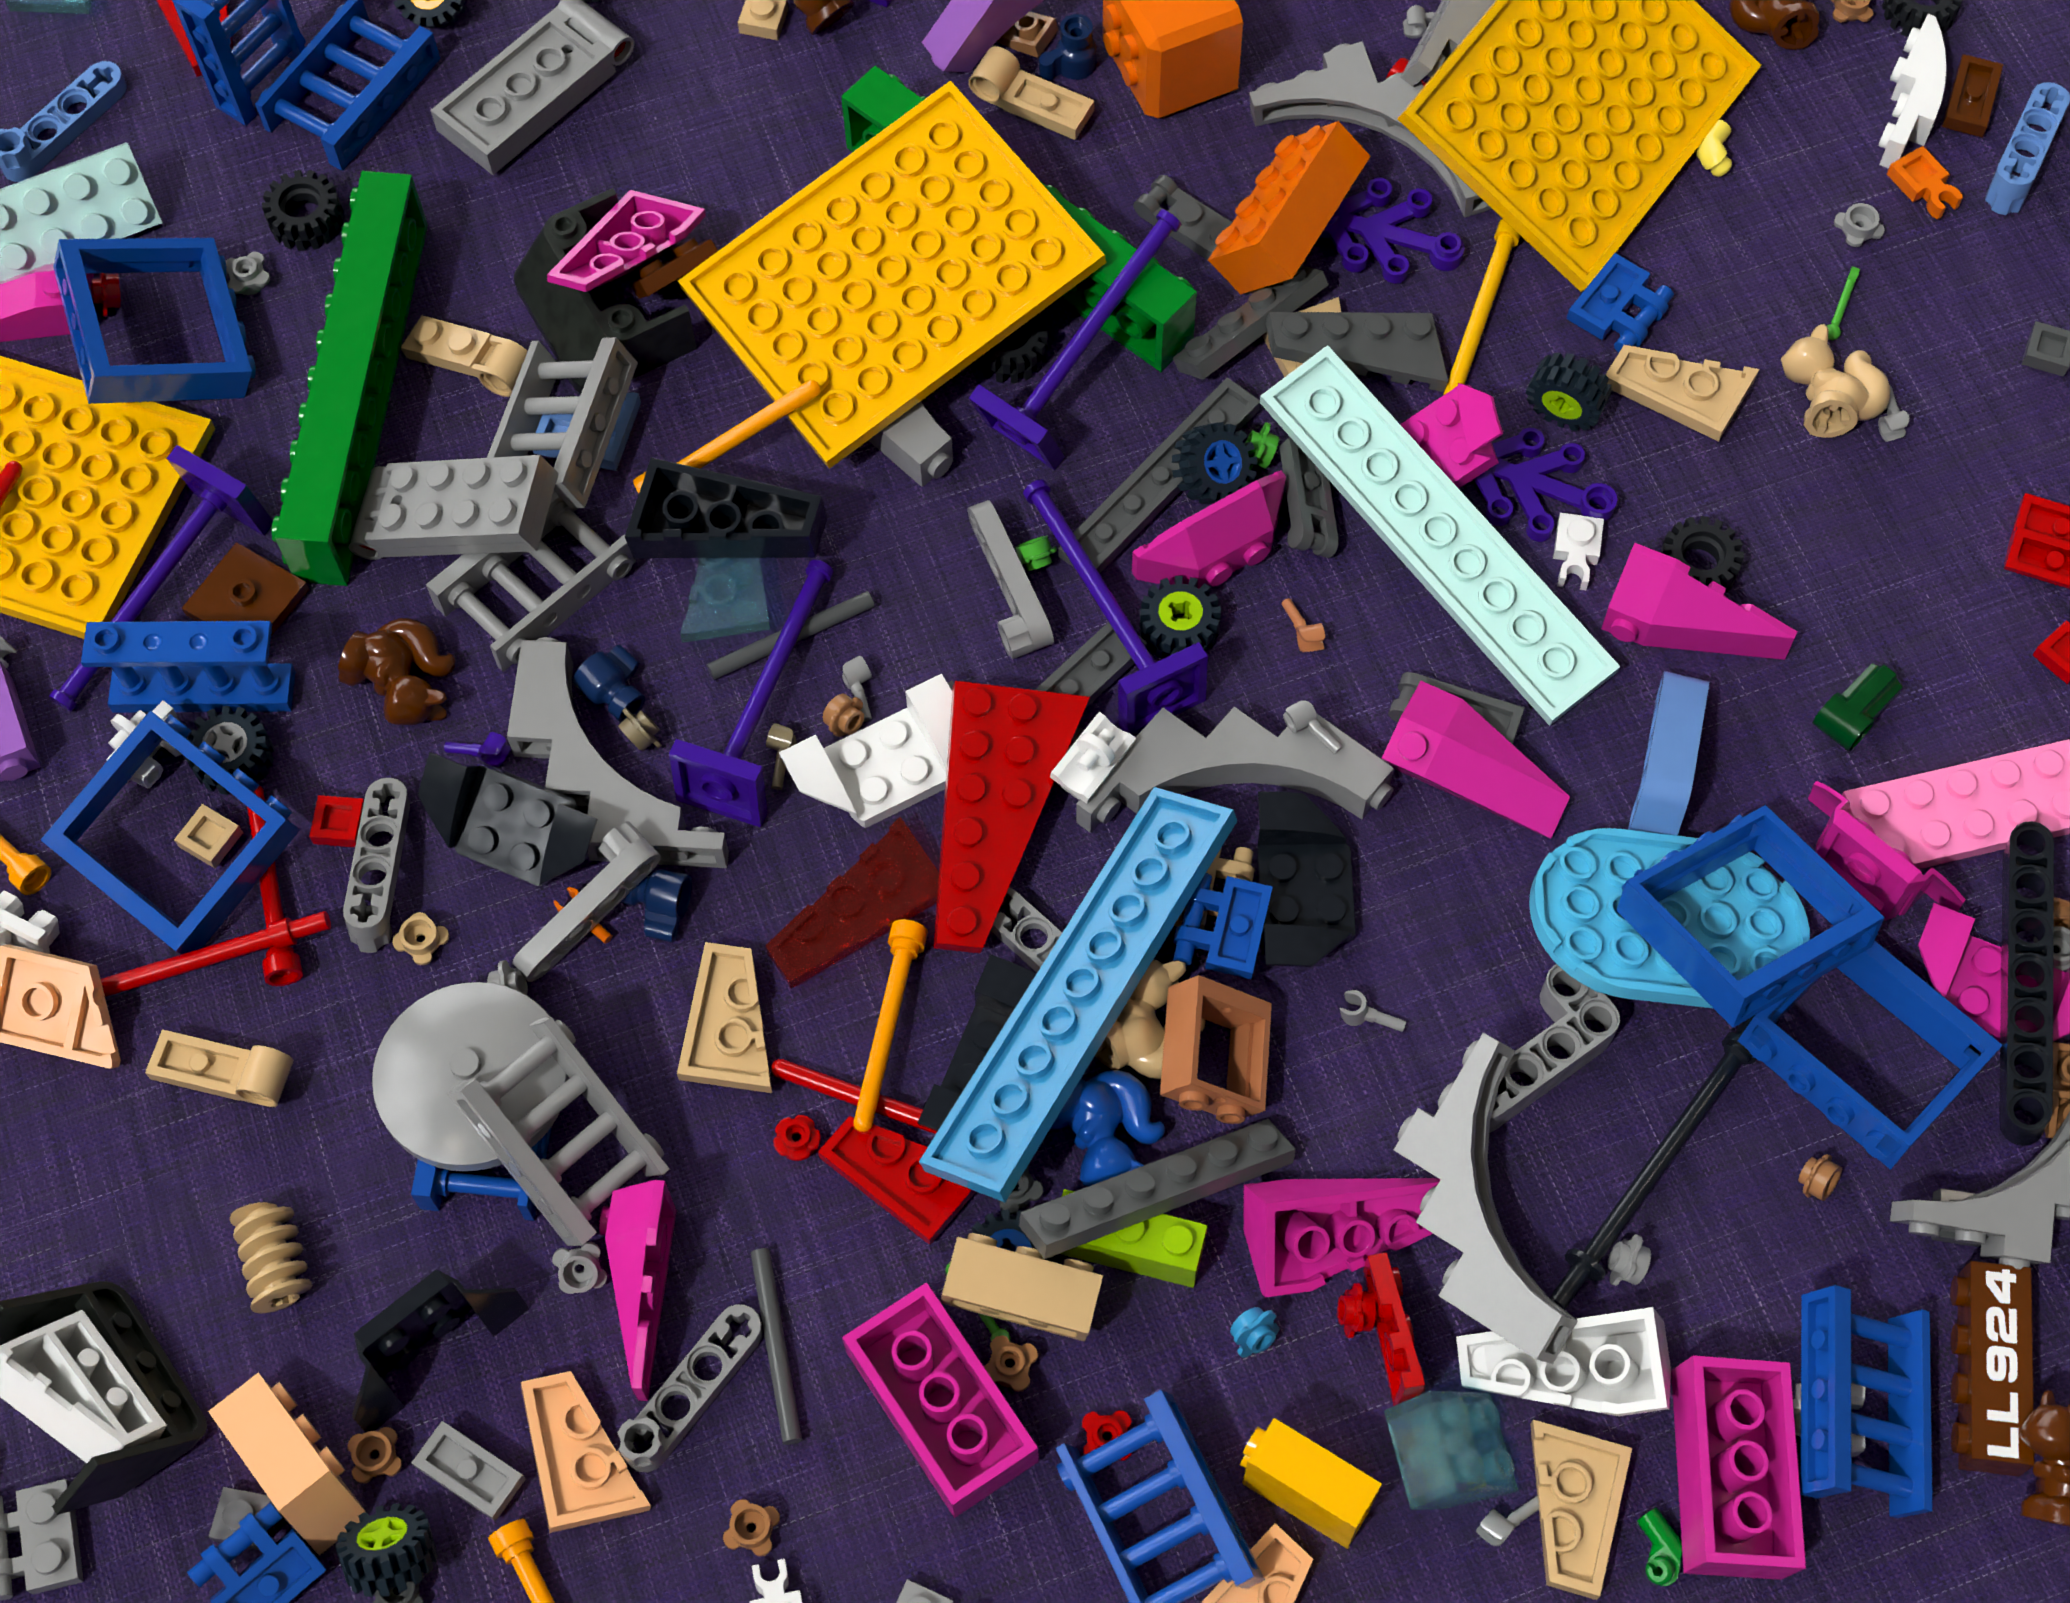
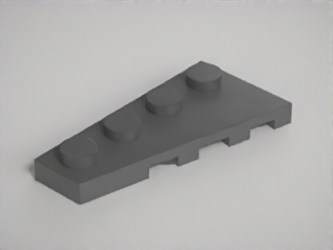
(1365, 341)

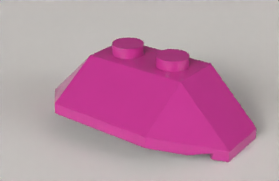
(1217, 538)

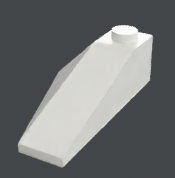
(1606, 1366)

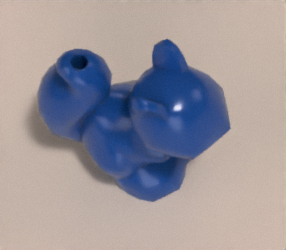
(1094, 1116)

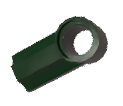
(1852, 714)

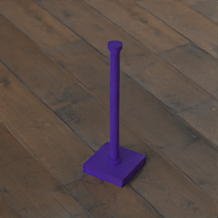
(1020, 423)
(218, 494)
(1170, 683)
(723, 780)

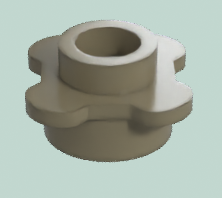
(640, 730)

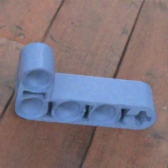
(1670, 755)

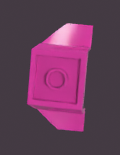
(1458, 433)
(1870, 865)
(1970, 973)

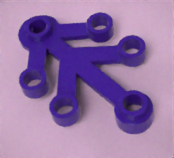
(1380, 229)
(1529, 478)

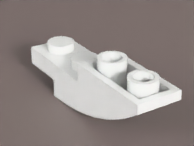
(1917, 90)

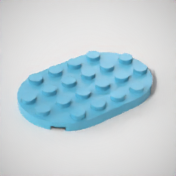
(1733, 912)

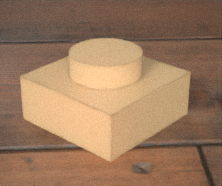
(763, 18)
(208, 836)

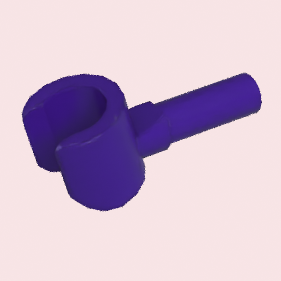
(491, 752)

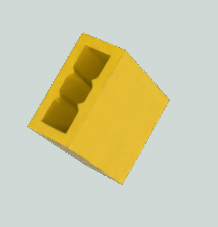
(1308, 1481)

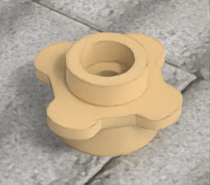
(411, 929)

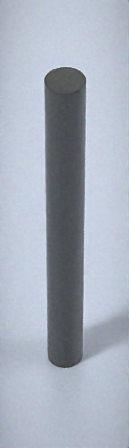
(813, 625)
(776, 1346)

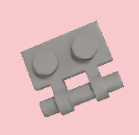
(47, 1541)

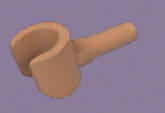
(1308, 636)

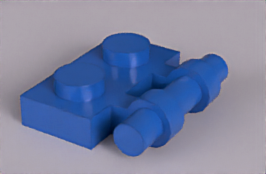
(1610, 295)
(1236, 930)
(273, 1577)

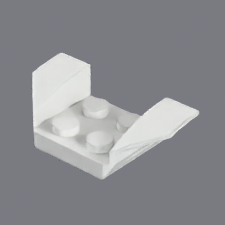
(882, 764)

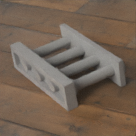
(592, 420)
(470, 572)
(511, 1138)

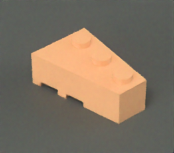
(287, 1462)

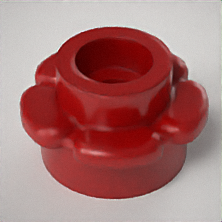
(799, 1149)

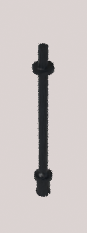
(1586, 1263)

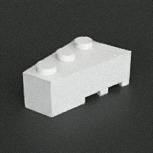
(76, 1389)

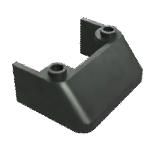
(571, 317)
(138, 1350)

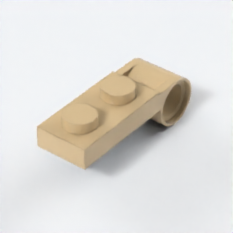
(1029, 96)
(467, 351)
(220, 1069)

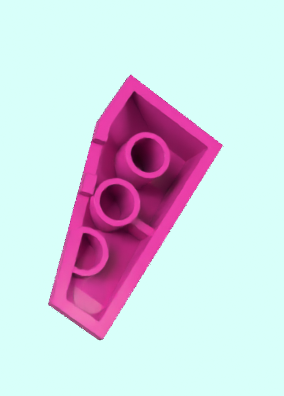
(1670, 609)
(1464, 755)
(1323, 1226)
(638, 1245)

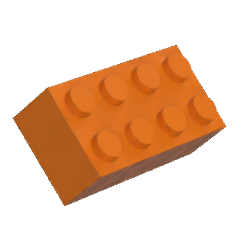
(1288, 207)

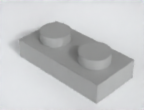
(468, 1471)

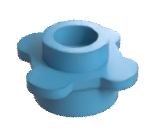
(1254, 1331)

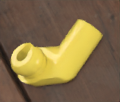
(1713, 153)

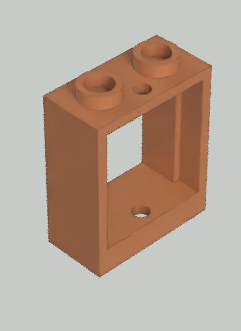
(1248, 1049)

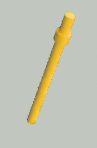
(1505, 239)

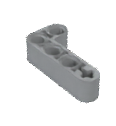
(1567, 1032)

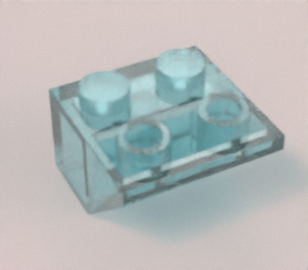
(1450, 1449)

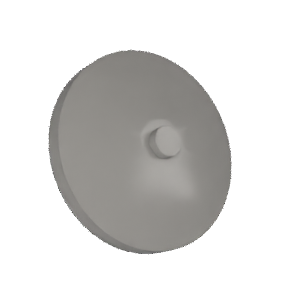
(450, 1039)

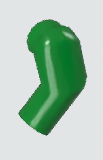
(1666, 1549)

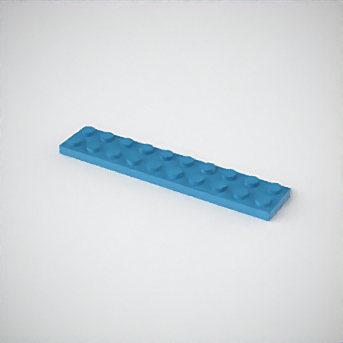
(1077, 994)

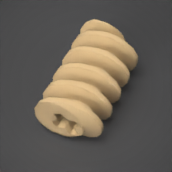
(269, 1256)

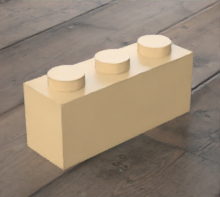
(1022, 1287)

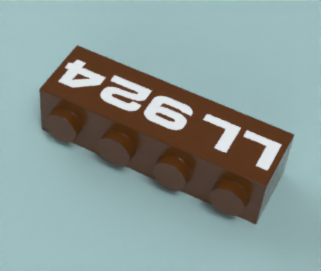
(1993, 1367)

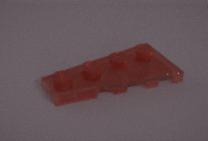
(884, 886)

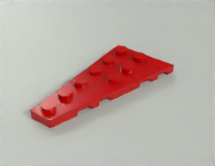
(994, 792)

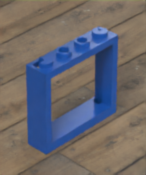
(151, 381)
(234, 882)
(1852, 916)
(1912, 1003)

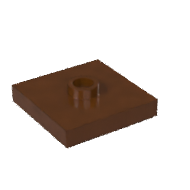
(246, 590)

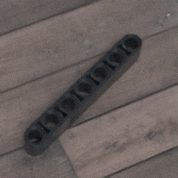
(2022, 1002)

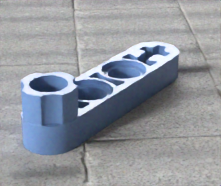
(18, 158)
(2009, 191)

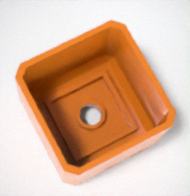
(1174, 50)

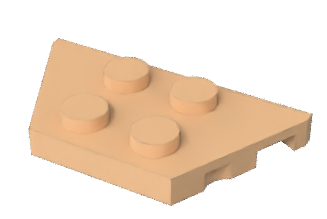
(55, 1007)

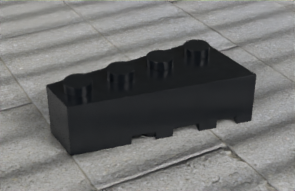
(721, 516)

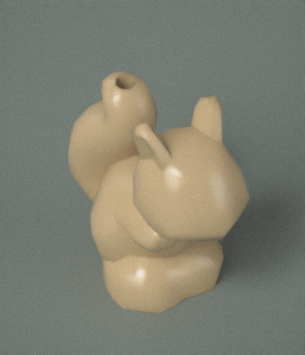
(1835, 396)
(1137, 1033)

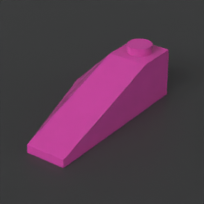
(626, 239)
(32, 305)

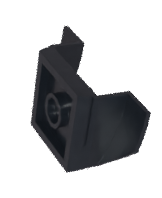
(505, 819)
(1310, 879)
(995, 1000)
(411, 1321)

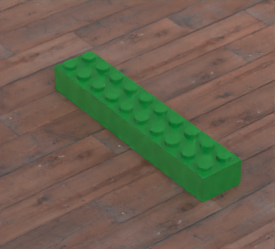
(1155, 313)
(351, 378)

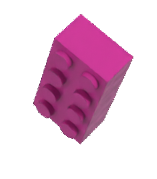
(941, 1399)
(1737, 1468)

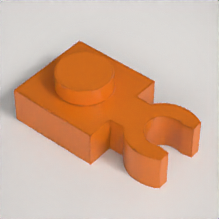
(1923, 176)

